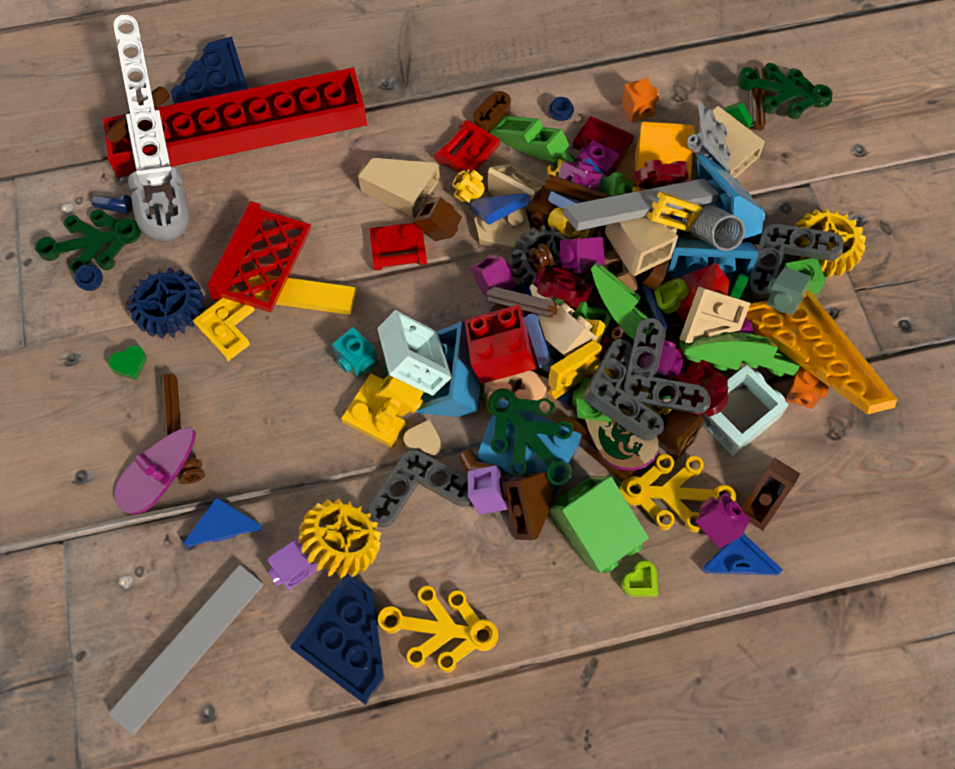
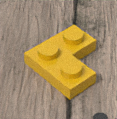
(219, 326)
(363, 411)

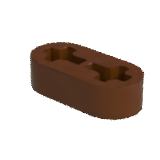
(488, 108)
(654, 276)

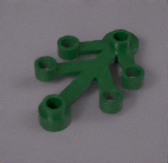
(817, 96)
(93, 240)
(527, 432)

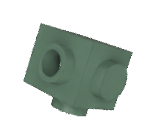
(787, 290)

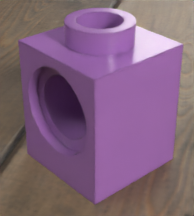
(486, 490)
(290, 565)

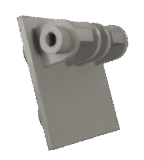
(711, 140)

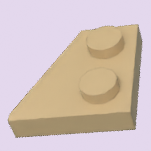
(504, 231)
(713, 314)

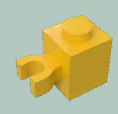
(397, 399)

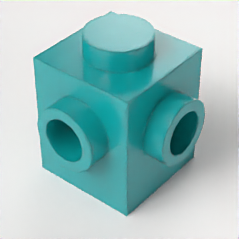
(355, 353)

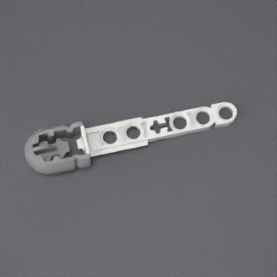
(149, 169)

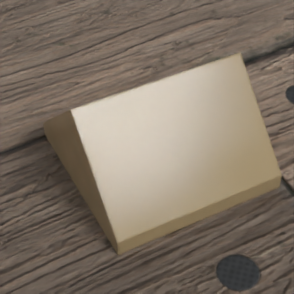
(511, 180)

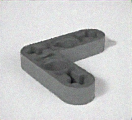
(779, 248)
(648, 375)
(611, 390)
(412, 478)

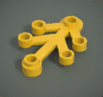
(670, 492)
(443, 628)

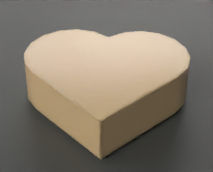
(423, 438)

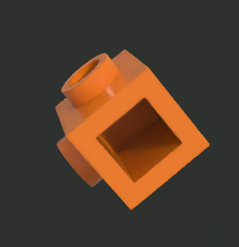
(640, 99)
(805, 389)

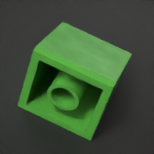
(598, 523)

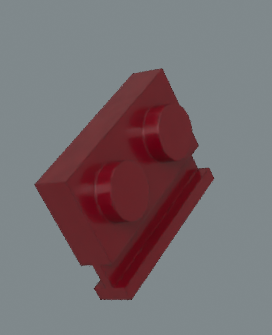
(606, 135)

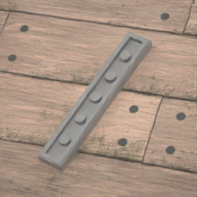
(635, 204)
(185, 650)

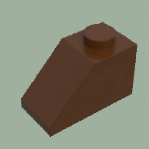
(679, 432)
(769, 493)
(528, 503)

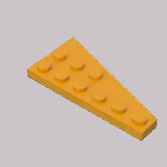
(824, 351)

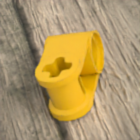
(563, 226)

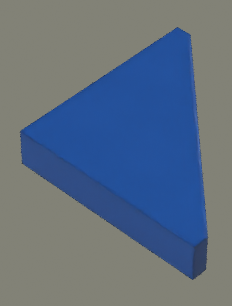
(494, 208)
(219, 524)
(742, 557)

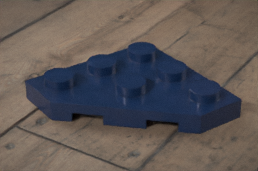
(213, 74)
(345, 639)

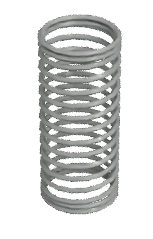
(713, 217)

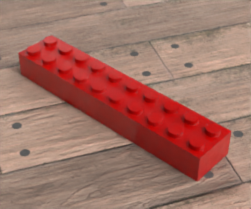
(249, 119)

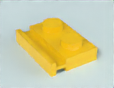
(574, 367)

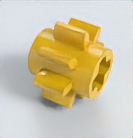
(468, 185)

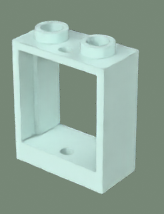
(425, 368)
(726, 432)

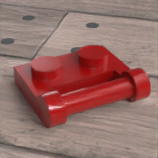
(472, 153)
(396, 240)

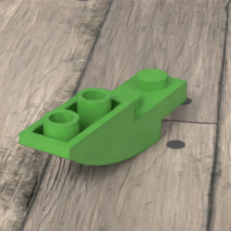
(736, 347)

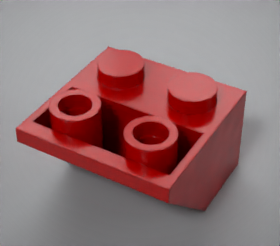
(499, 344)

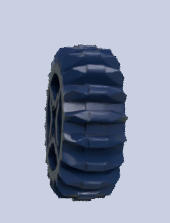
(166, 290)

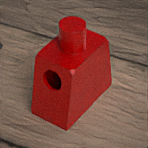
(710, 278)

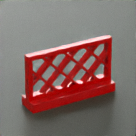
(237, 254)

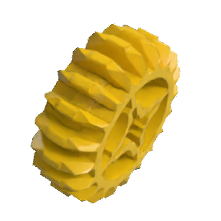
(833, 222)
(331, 544)

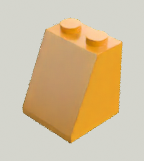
(664, 143)

